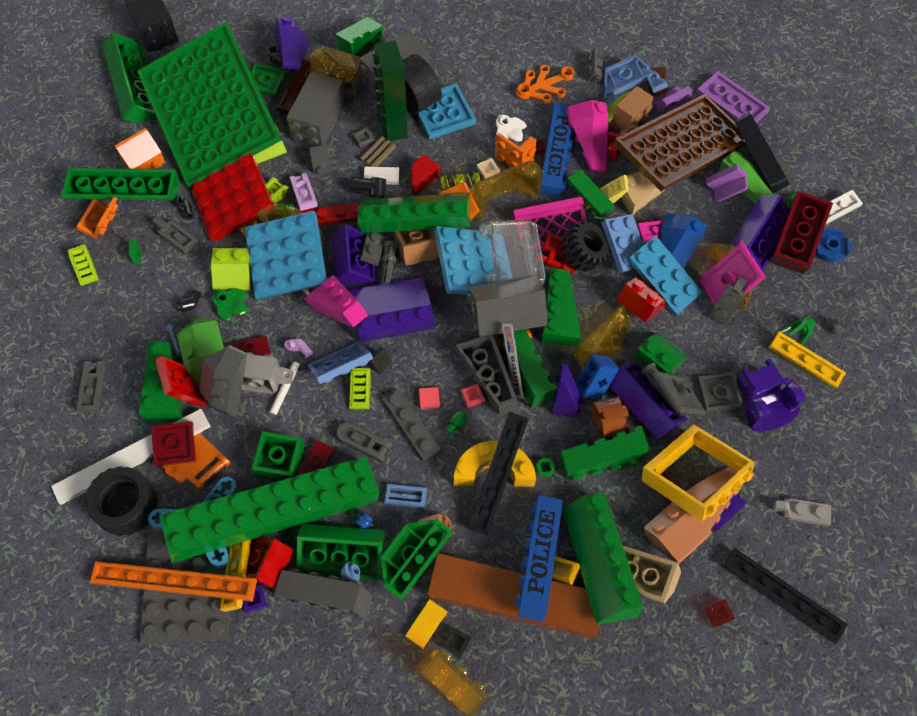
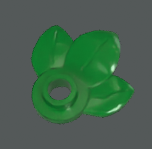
(232, 304)

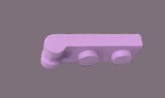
(303, 191)

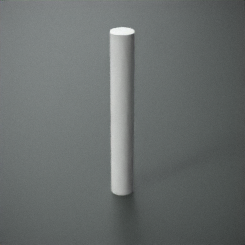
(283, 390)

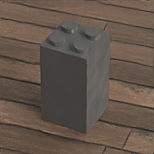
(407, 45)
(316, 109)
(507, 302)

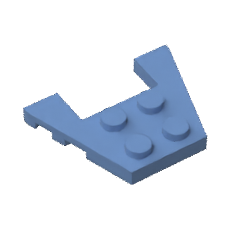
(627, 75)

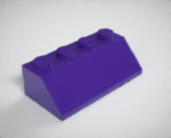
(762, 228)
(645, 401)

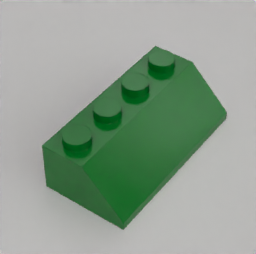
(330, 547)

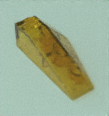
(605, 338)

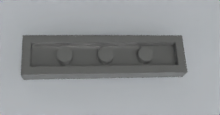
(411, 425)

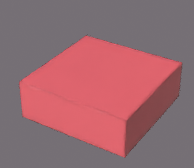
(473, 395)
(429, 398)

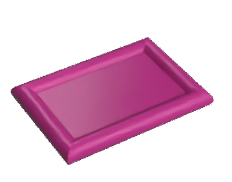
(729, 270)

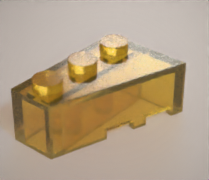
(451, 681)

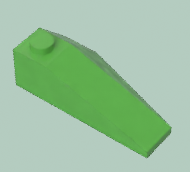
(756, 184)

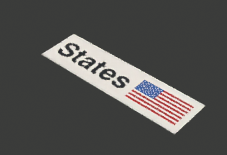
(512, 360)

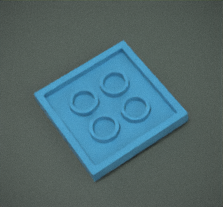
(447, 114)

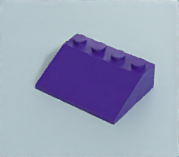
(394, 309)

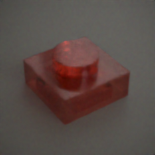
(719, 613)

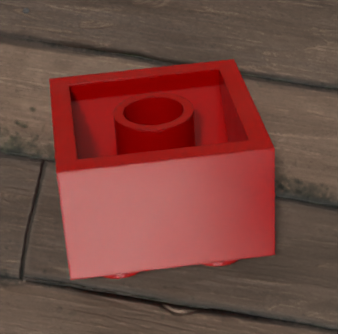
(641, 300)
(267, 561)

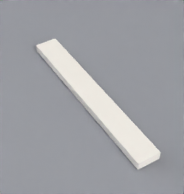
(127, 457)

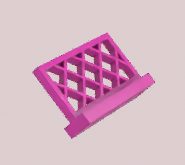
(549, 210)

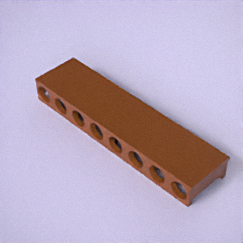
(496, 590)

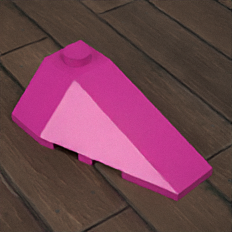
(591, 128)

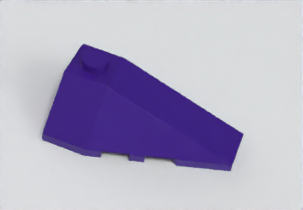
(567, 395)

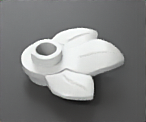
(512, 129)

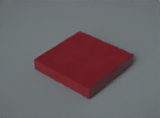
(173, 444)

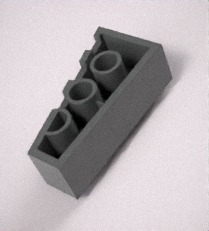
(488, 369)

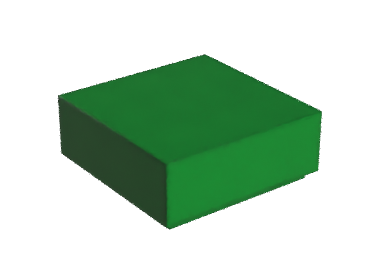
(134, 251)

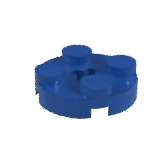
(834, 254)

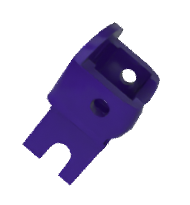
(767, 403)

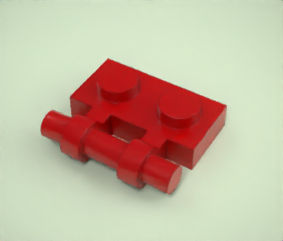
(553, 247)

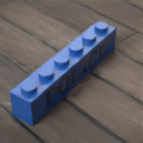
(556, 153)
(540, 558)

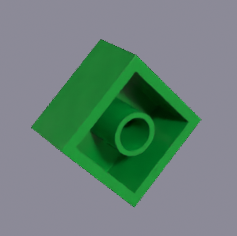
(277, 456)

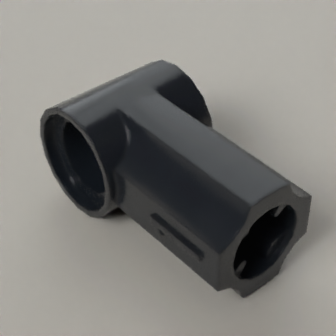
(372, 186)

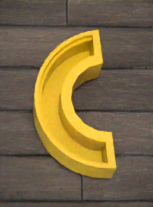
(479, 458)

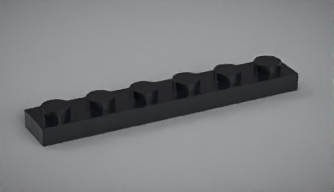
(498, 473)
(785, 595)

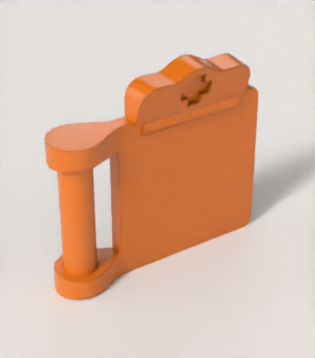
(204, 456)

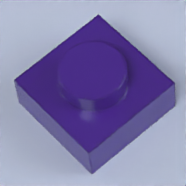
(259, 601)

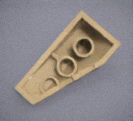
(653, 575)

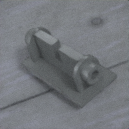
(594, 65)

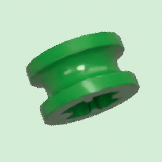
(539, 468)

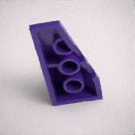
(290, 42)

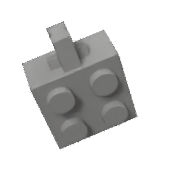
(264, 374)

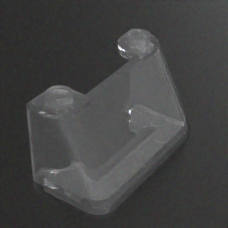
(514, 250)

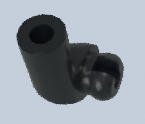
(184, 206)
(190, 303)

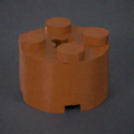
(610, 417)

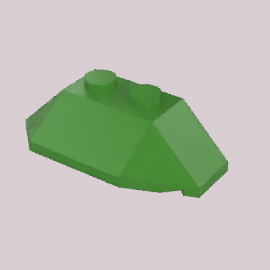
(197, 342)

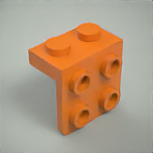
(513, 154)
(97, 218)

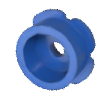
(364, 520)

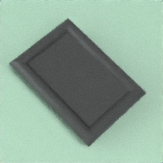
(679, 393)

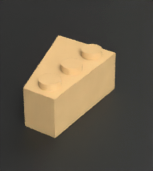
(640, 192)

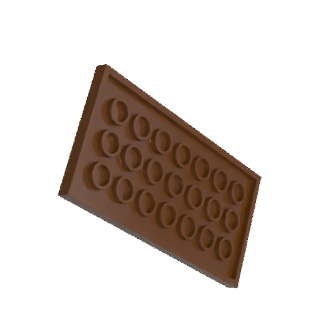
(681, 142)

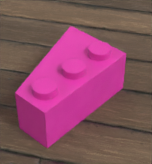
(336, 302)

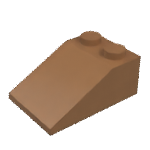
(416, 246)

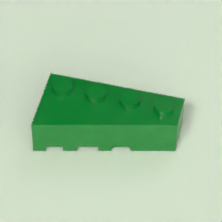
(562, 317)
(533, 378)
(154, 403)
(604, 455)

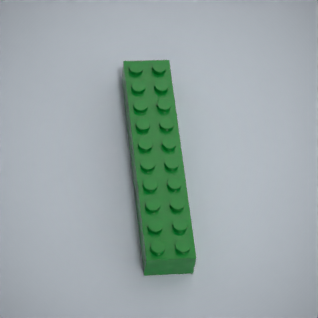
(268, 509)

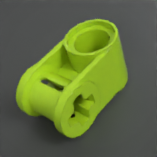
(277, 190)

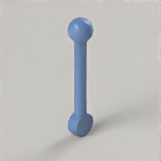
(169, 328)

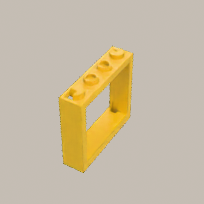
(713, 447)

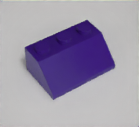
(346, 255)

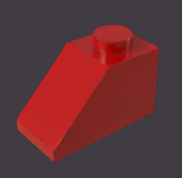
(423, 173)

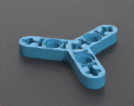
(212, 495)

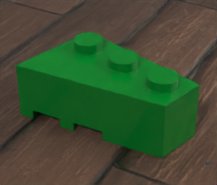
(359, 37)

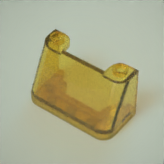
(524, 178)

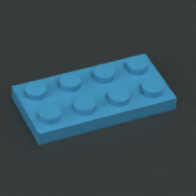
(665, 275)

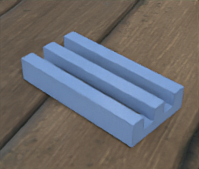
(387, 501)

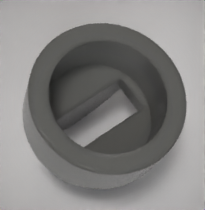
(838, 327)

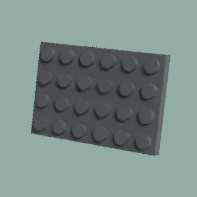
(178, 616)

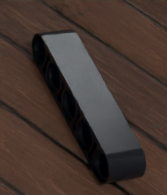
(761, 152)

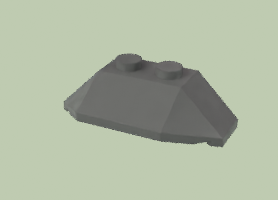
(223, 379)

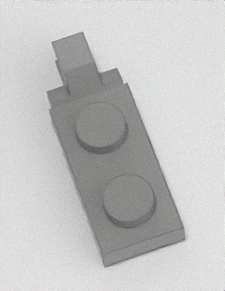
(804, 511)

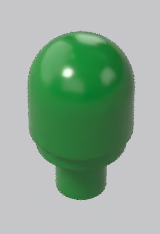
(458, 420)

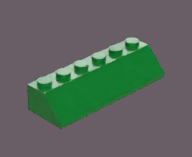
(123, 60)
(121, 183)
(414, 213)
(602, 559)

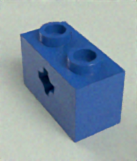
(596, 376)

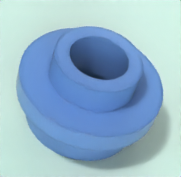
(350, 571)

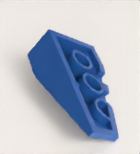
(681, 236)

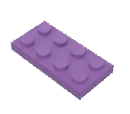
(732, 98)

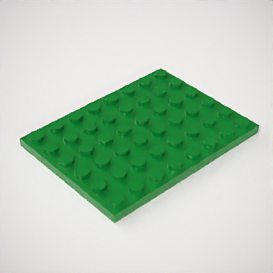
(208, 104)

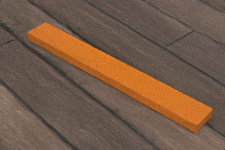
(174, 581)

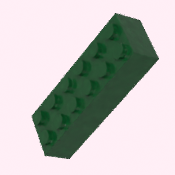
(391, 90)

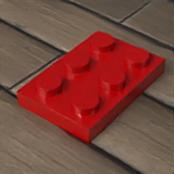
(178, 382)

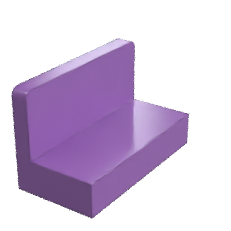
(672, 99)
(728, 182)

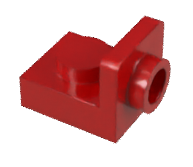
(613, 150)

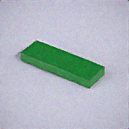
(590, 193)

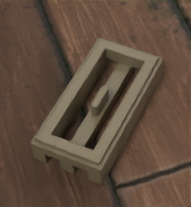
(384, 143)

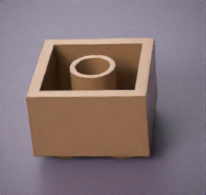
(632, 110)

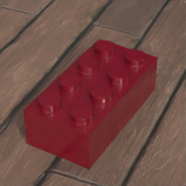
(801, 232)

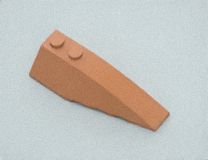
(679, 532)

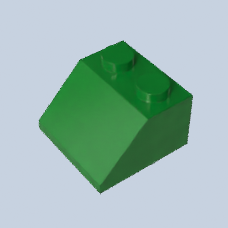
(661, 352)

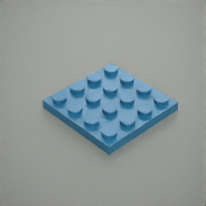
(285, 255)
(463, 258)

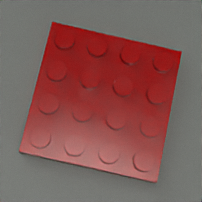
(231, 197)

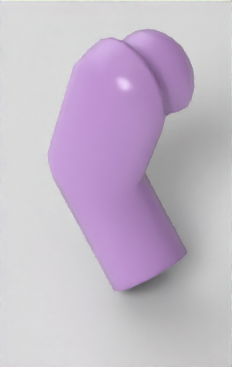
(299, 346)

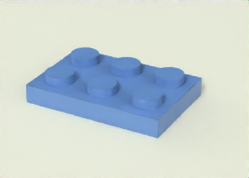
(623, 240)
(340, 362)

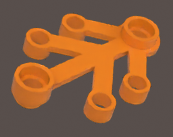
(544, 85)

